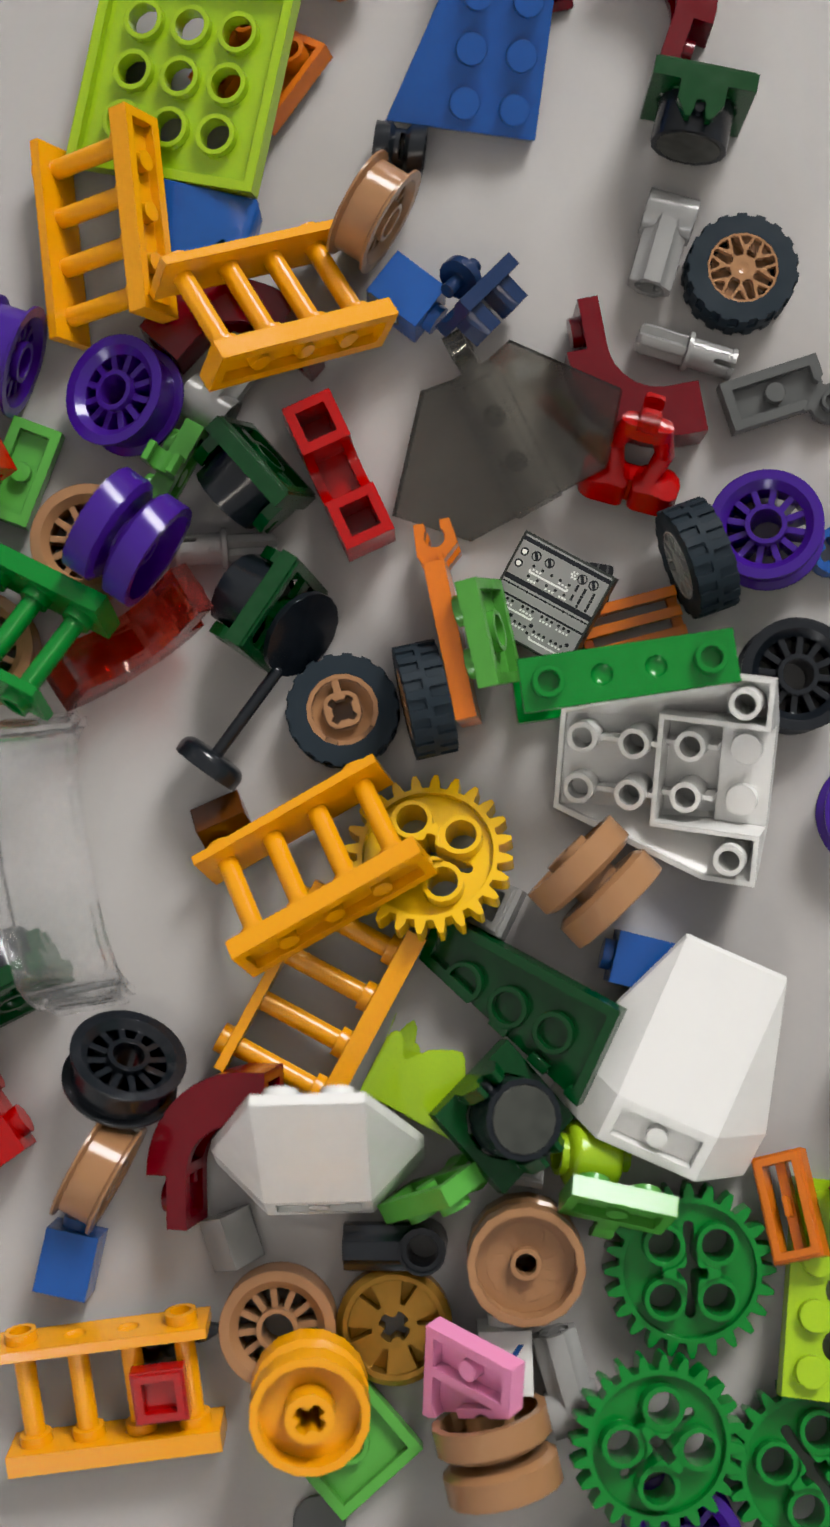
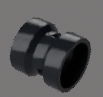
(390, 138)

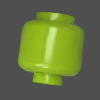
(588, 1154)

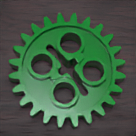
(735, 1265)
(688, 1477)
(773, 1494)

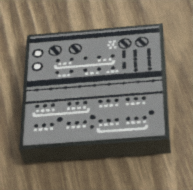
(552, 596)

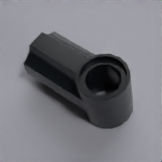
(387, 1247)

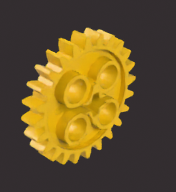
(446, 817)

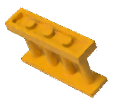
(143, 225)
(272, 345)
(335, 904)
(346, 1044)
(92, 1440)

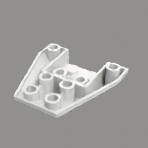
(678, 773)
(690, 1063)
(317, 1150)

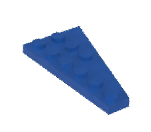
(478, 69)

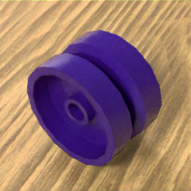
(126, 536)

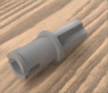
(685, 351)
(222, 547)

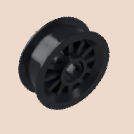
(799, 631)
(123, 1069)

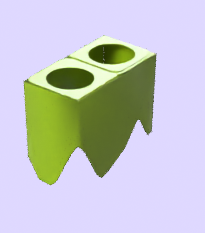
(411, 1079)

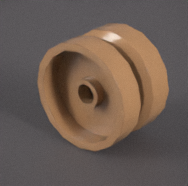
(601, 889)
(537, 1288)
(498, 1461)

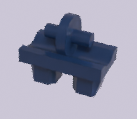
(464, 281)

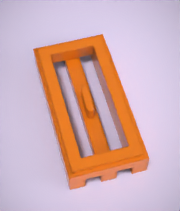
(672, 612)
(809, 1203)

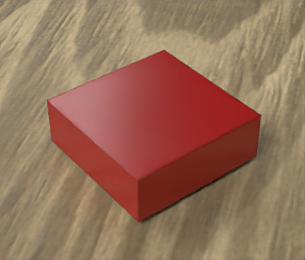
(160, 1392)

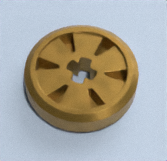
(371, 1295)

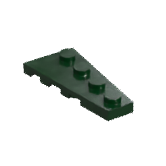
(539, 1009)

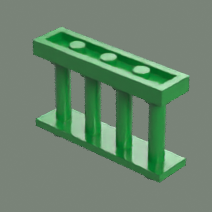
(43, 590)
(623, 672)

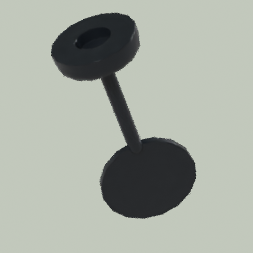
(292, 641)

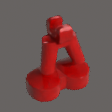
(646, 486)

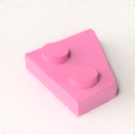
(469, 1375)

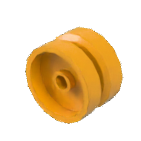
(309, 1403)

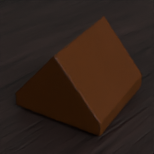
(220, 817)

